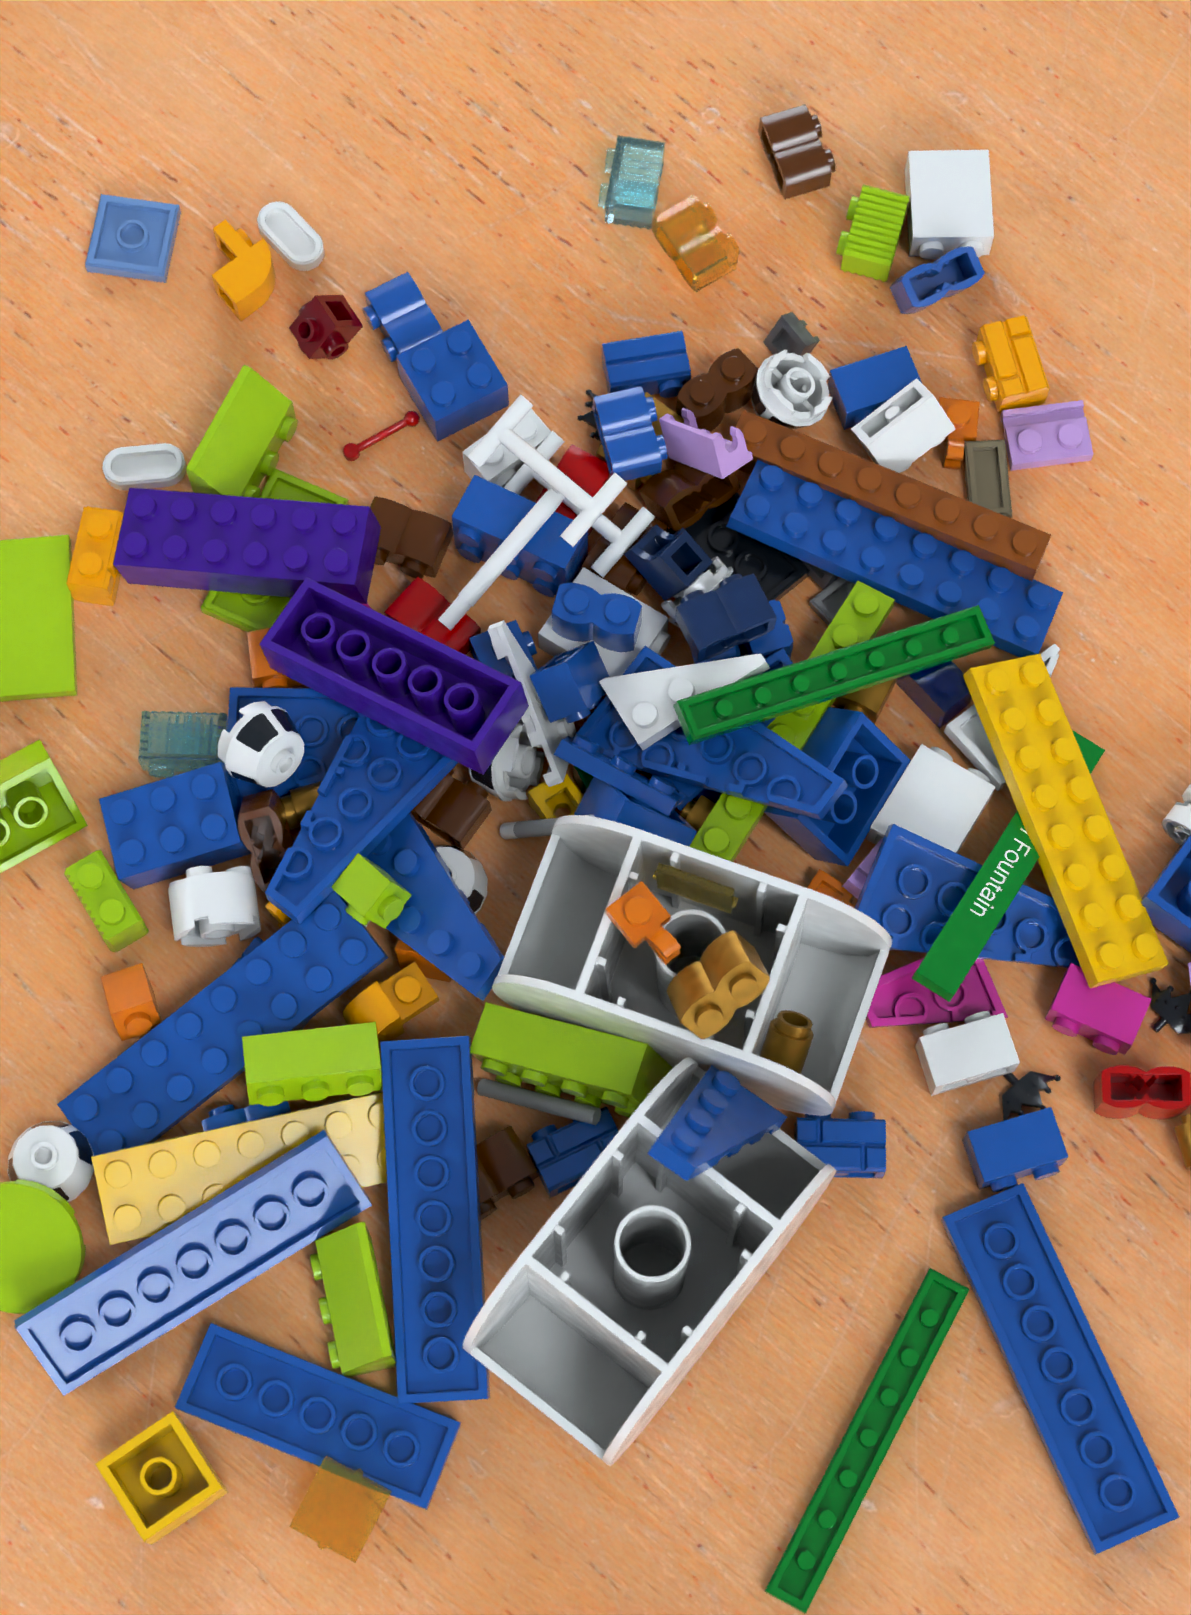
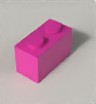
(1103, 1014)

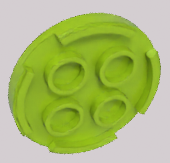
(38, 1245)

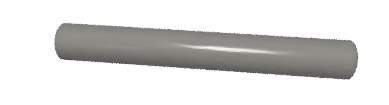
(539, 1101)

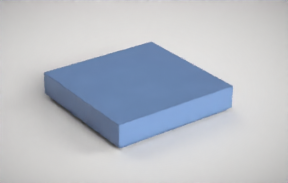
(133, 238)

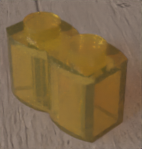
(695, 242)

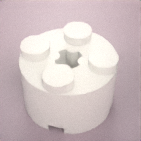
(214, 906)

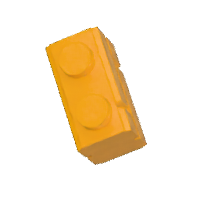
(1011, 364)
(92, 571)

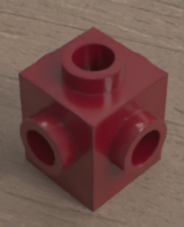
(325, 327)

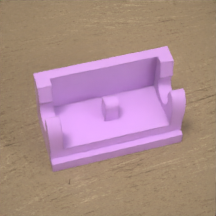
(701, 448)

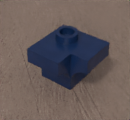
(668, 560)

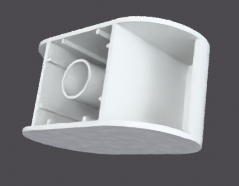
(582, 971)
(640, 1273)

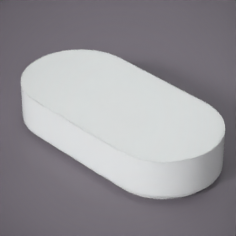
(290, 236)
(144, 466)

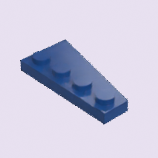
(713, 1124)

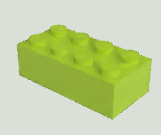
(566, 1059)

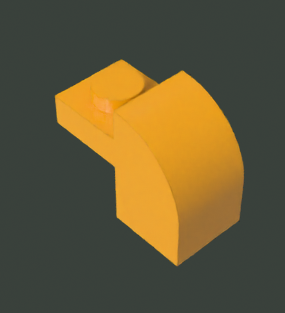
(248, 277)
(392, 1002)

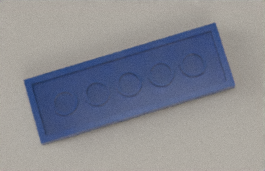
(317, 1414)

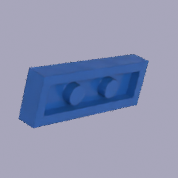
(618, 773)

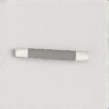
(528, 828)

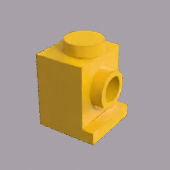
(547, 799)

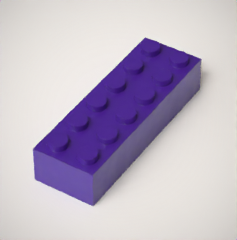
(245, 543)
(395, 675)

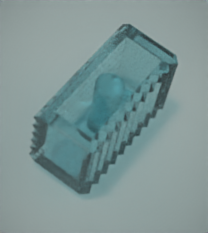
(633, 181)
(179, 741)

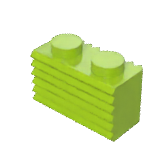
(874, 232)
(106, 901)

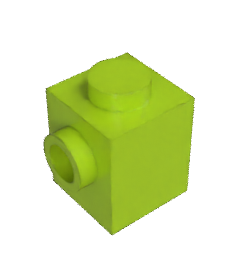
(370, 892)

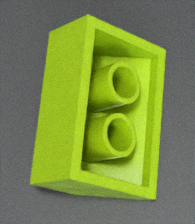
(243, 438)
(33, 805)
(312, 1064)
(353, 1302)

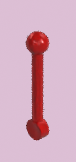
(352, 451)

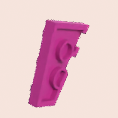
(906, 1002)

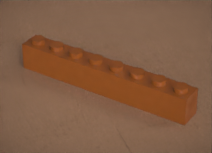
(895, 495)

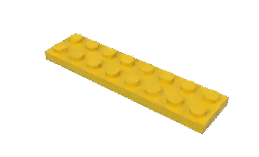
(1065, 820)
(166, 1179)

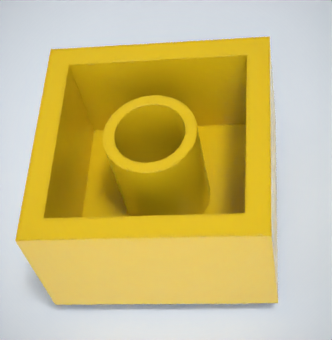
(161, 1478)

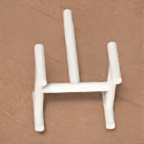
(560, 490)

